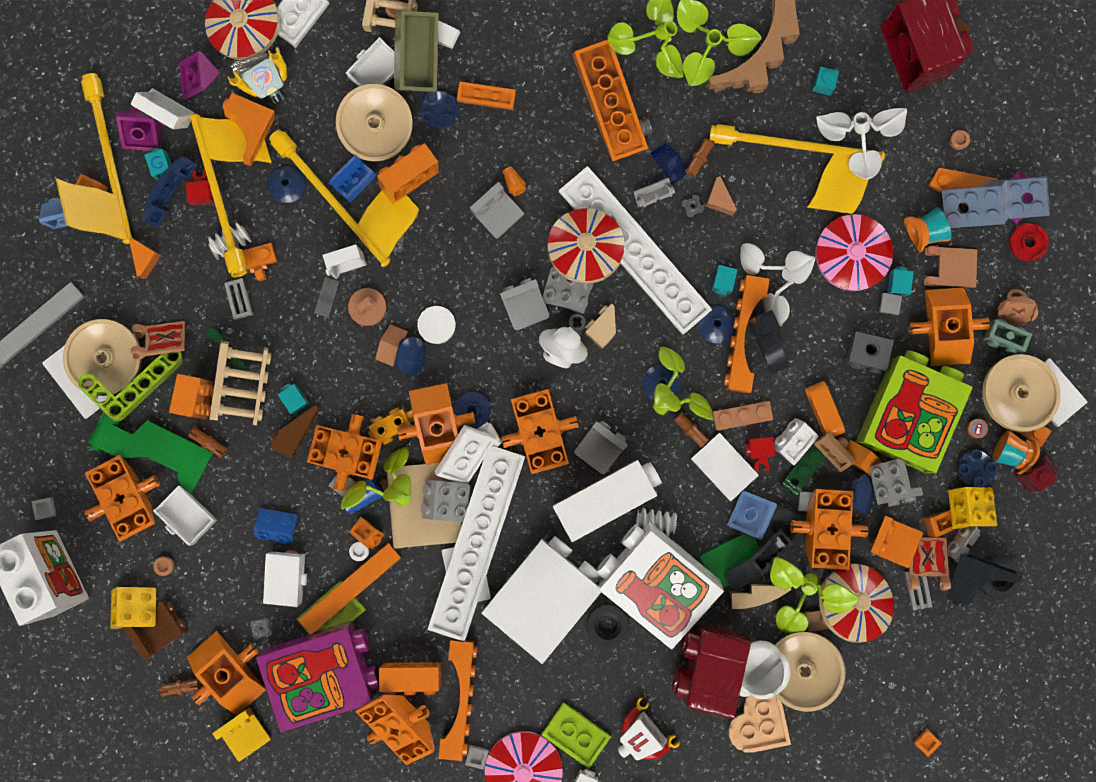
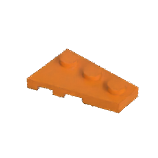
(954, 179)

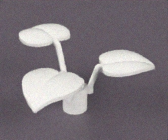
(865, 164)
(796, 270)

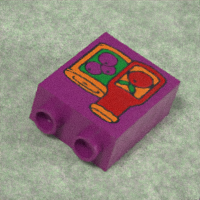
(318, 675)

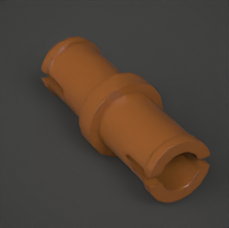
(699, 157)
(691, 429)
(208, 442)
(180, 687)

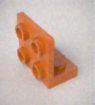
(896, 542)

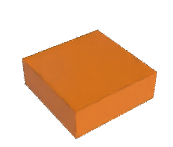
(927, 742)

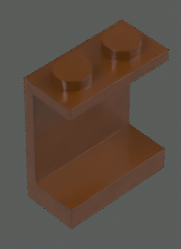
(167, 629)

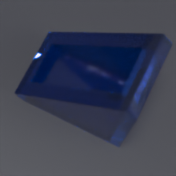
(669, 163)

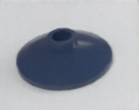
(293, 190)
(717, 334)
(655, 374)
(471, 402)

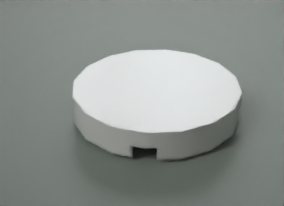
(436, 324)

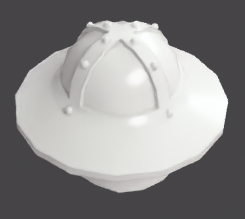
(562, 346)

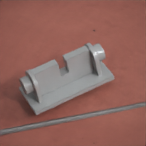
(653, 192)
(964, 536)

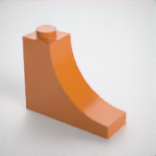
(253, 121)

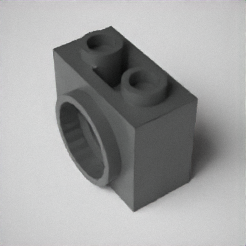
(859, 358)

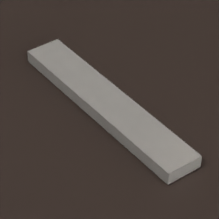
(39, 322)

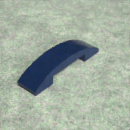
(164, 189)

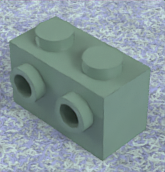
(1012, 338)

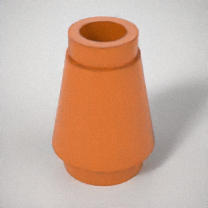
(514, 182)

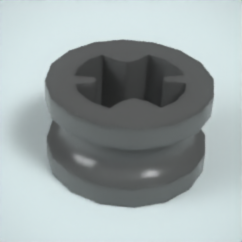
(646, 126)
(583, 322)

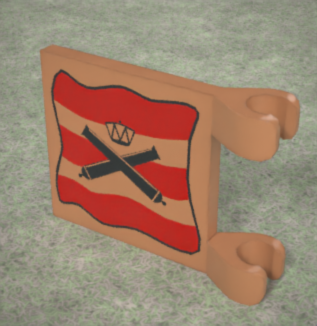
(159, 339)
(931, 561)

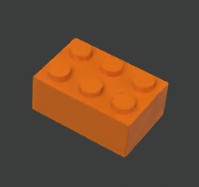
(408, 173)
(192, 397)
(410, 678)

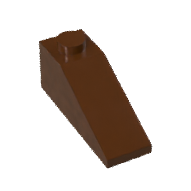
(291, 436)

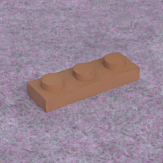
(742, 415)

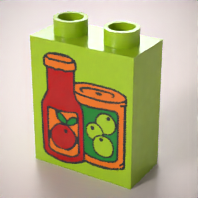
(915, 412)

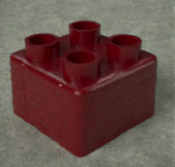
(925, 41)
(713, 670)

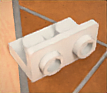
(795, 441)

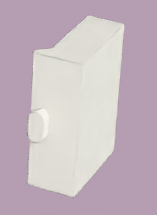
(373, 65)
(162, 109)
(344, 260)
(185, 516)
(284, 579)

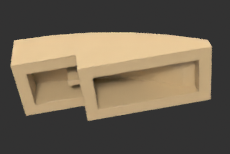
(757, 595)

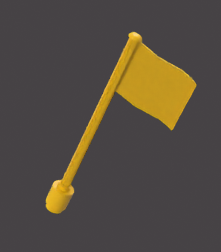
(224, 142)
(838, 188)
(87, 206)
(380, 224)

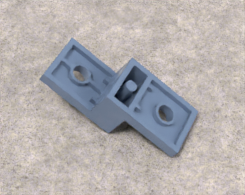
(996, 202)

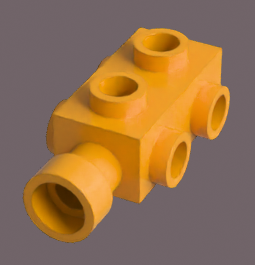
(389, 425)

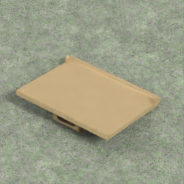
(407, 522)

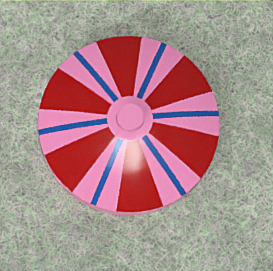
(854, 252)
(523, 758)

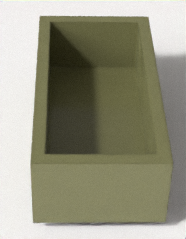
(416, 51)

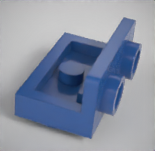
(352, 178)
(275, 526)

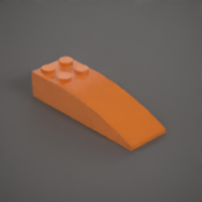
(610, 100)

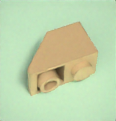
(603, 328)

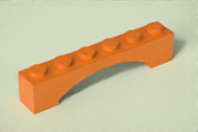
(739, 375)
(453, 744)

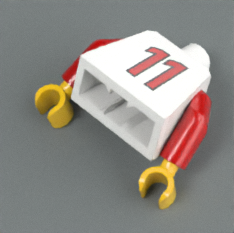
(642, 737)

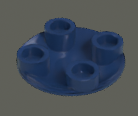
(439, 109)
(410, 356)
(976, 468)
(863, 493)

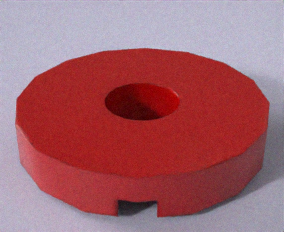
(1018, 246)

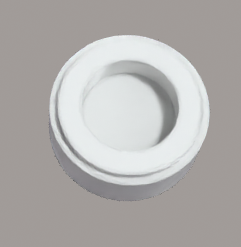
(358, 551)

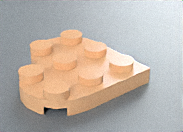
(759, 726)

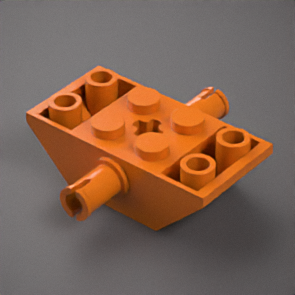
(945, 344)
(430, 407)
(533, 412)
(345, 452)
(117, 479)
(831, 547)
(209, 664)
(399, 726)

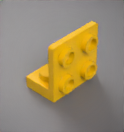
(972, 507)
(133, 607)
(243, 734)

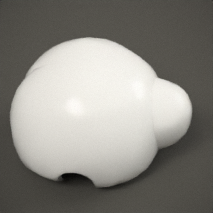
(765, 671)

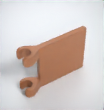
(955, 267)

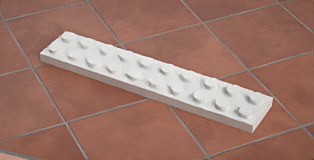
(641, 255)
(476, 543)

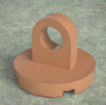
(367, 307)
(1018, 308)

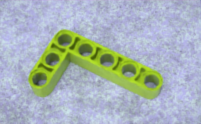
(133, 388)

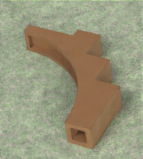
(753, 72)

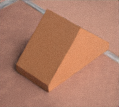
(720, 198)
(389, 344)

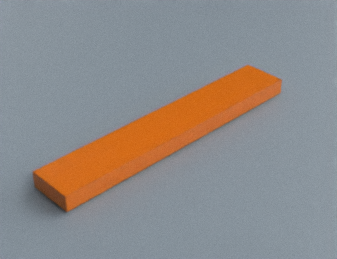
(349, 589)

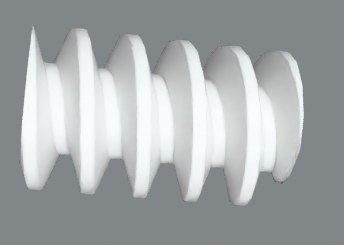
(219, 245)
(663, 523)

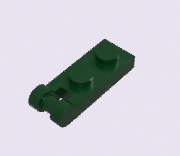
(216, 335)
(803, 470)

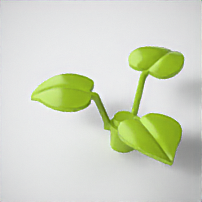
(669, 59)
(698, 67)
(666, 400)
(397, 491)
(785, 575)

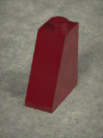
(1040, 475)

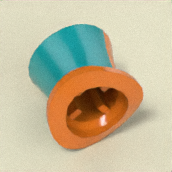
(928, 229)
(1016, 452)

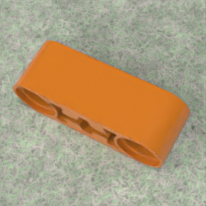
(824, 409)

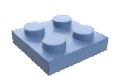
(752, 515)

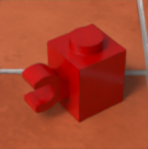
(199, 191)
(760, 449)

